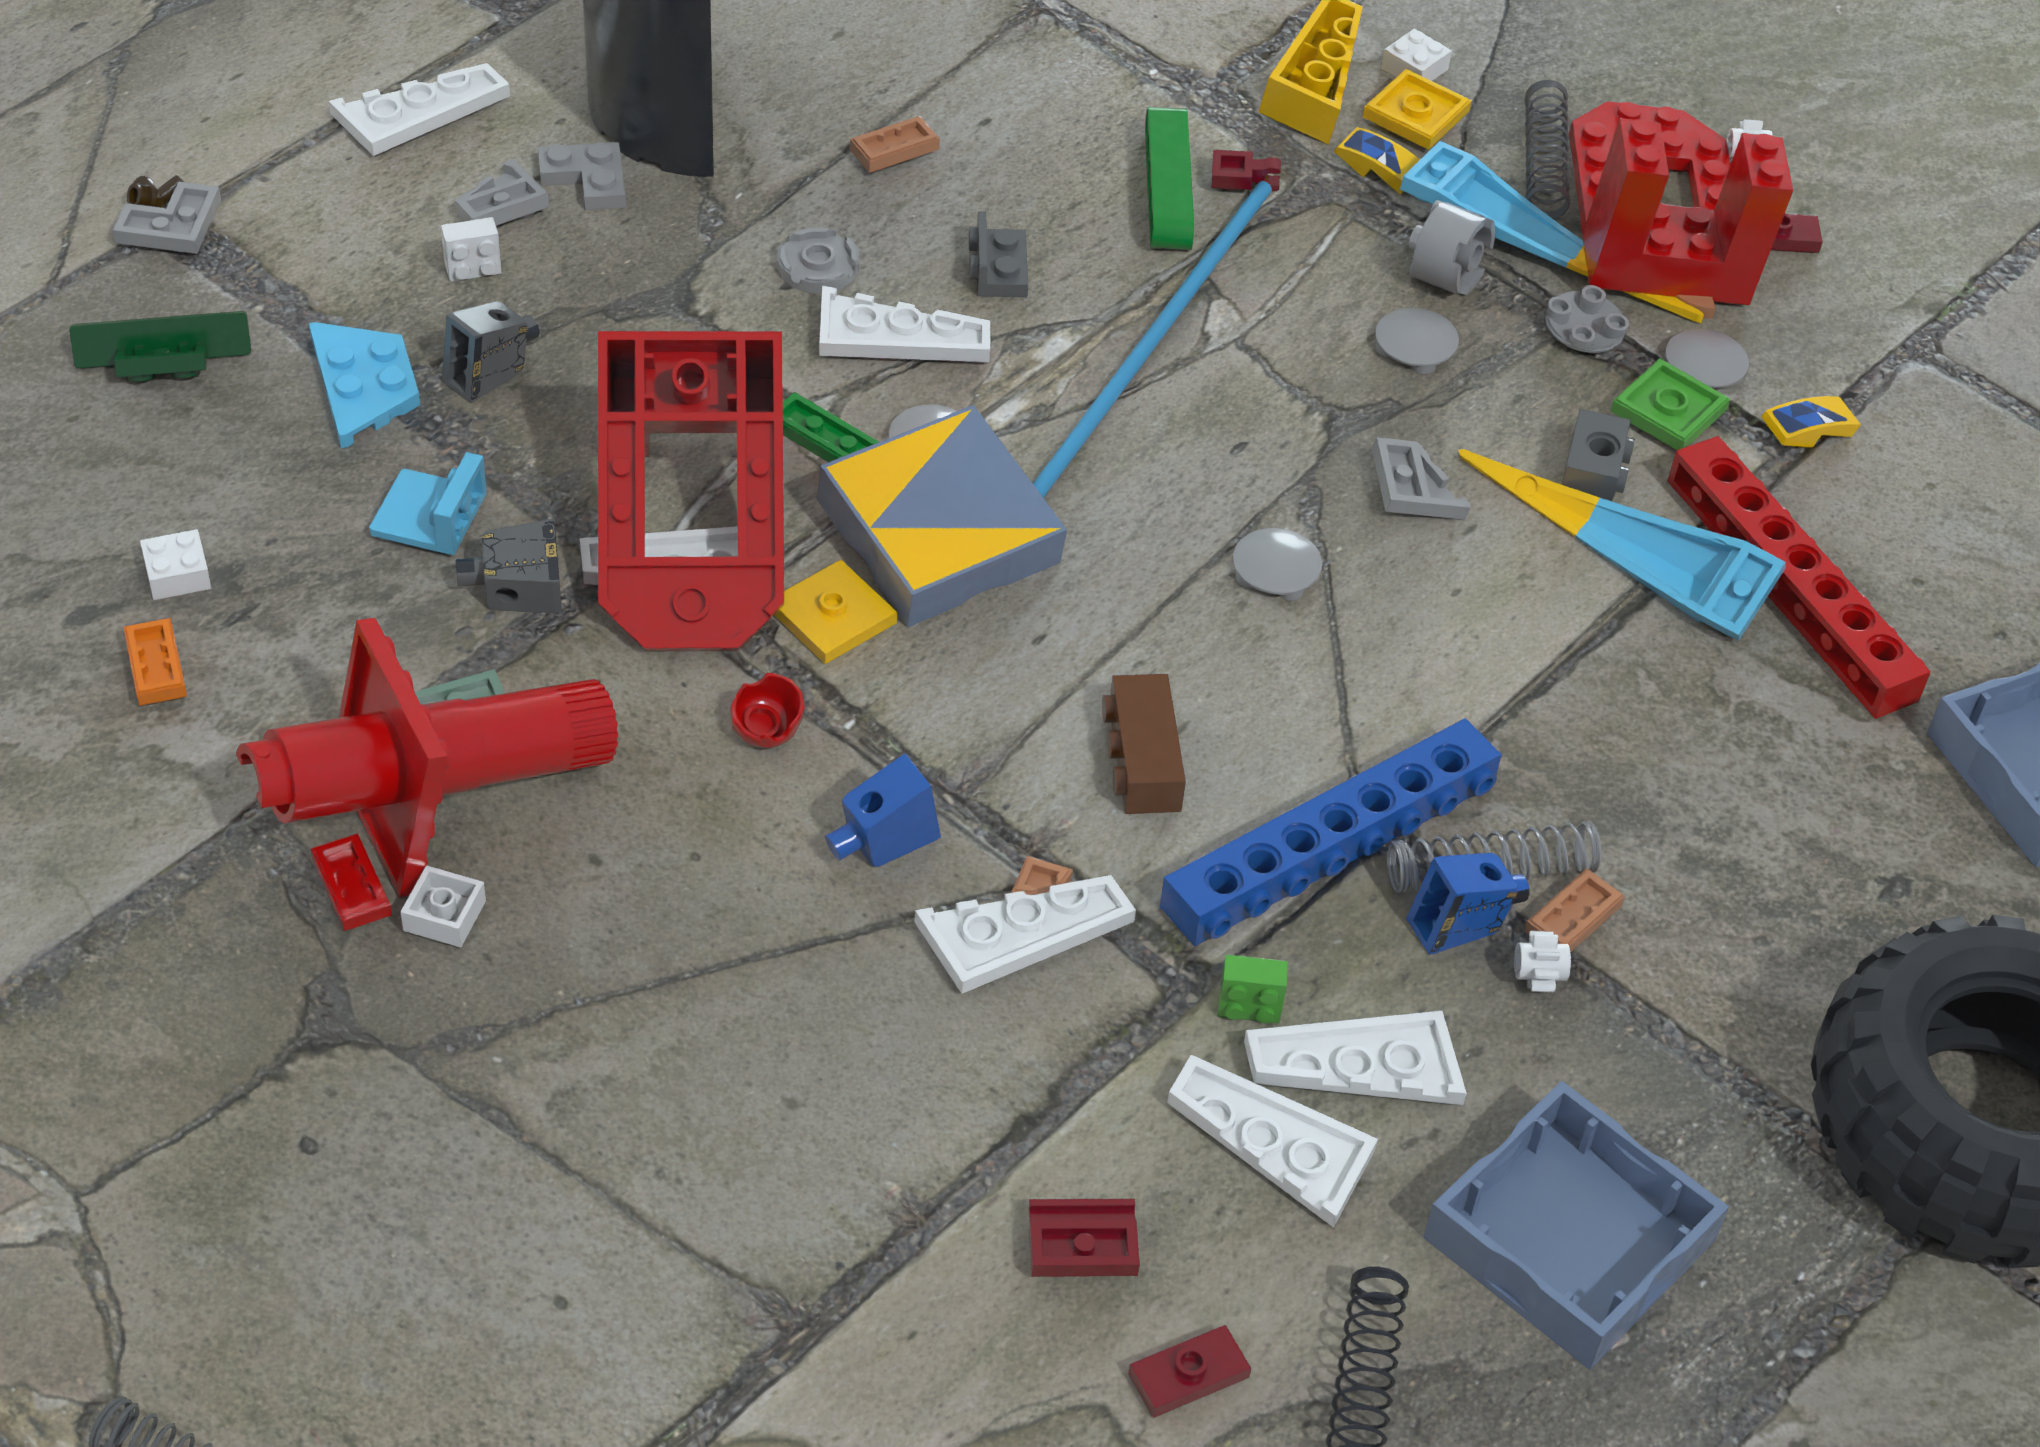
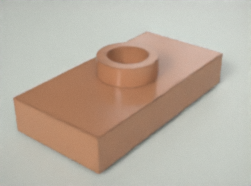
(894, 144)
(1577, 909)

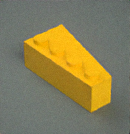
(1312, 75)

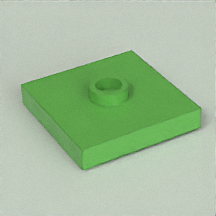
(1670, 405)

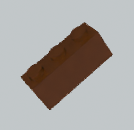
(1144, 744)

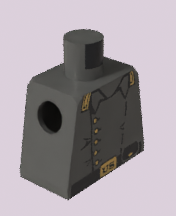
(485, 348)
(517, 568)

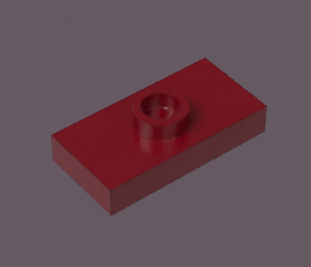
(1798, 234)
(1189, 1371)

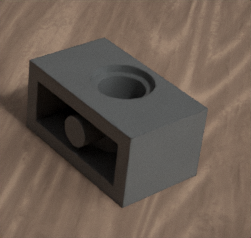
(1597, 453)

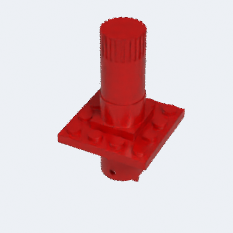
(402, 756)

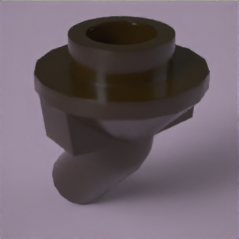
(145, 193)

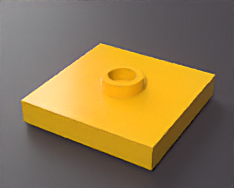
(1417, 109)
(834, 611)

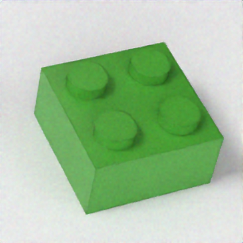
(1252, 989)

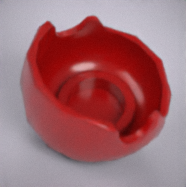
(767, 711)

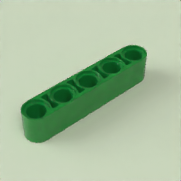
(1169, 178)

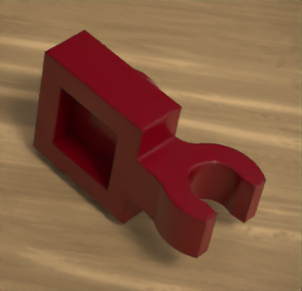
(1238, 170)

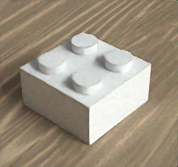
(1417, 54)
(471, 249)
(175, 564)
(443, 906)

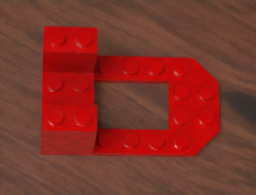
(1672, 250)
(690, 386)

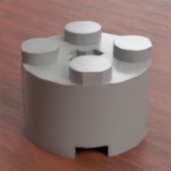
(1451, 248)

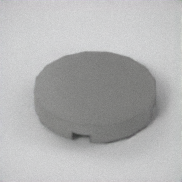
(818, 259)

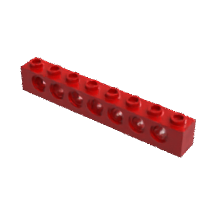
(1811, 589)

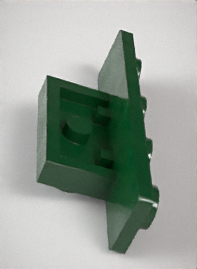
(160, 343)

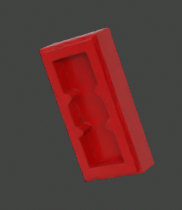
(351, 882)

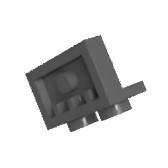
(998, 260)

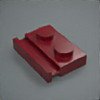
(1083, 1237)

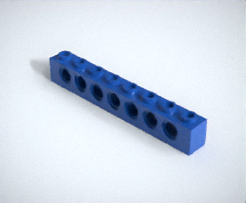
(1329, 832)

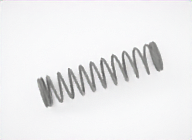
(1409, 868)

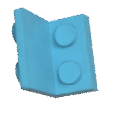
(432, 509)

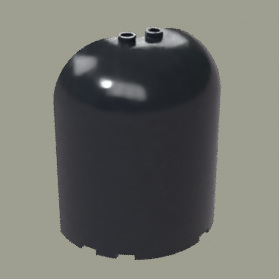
(653, 80)

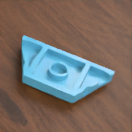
(363, 377)

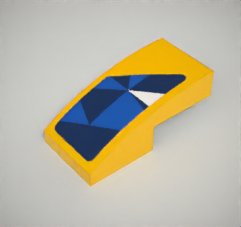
(1372, 151)
(1807, 419)

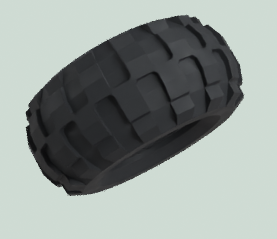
(1894, 1120)

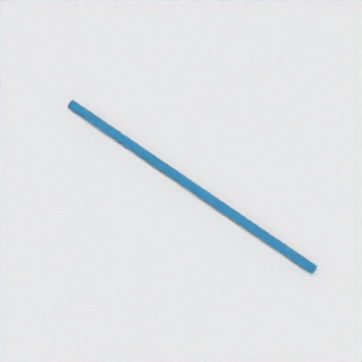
(1150, 339)

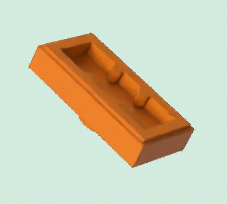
(154, 661)

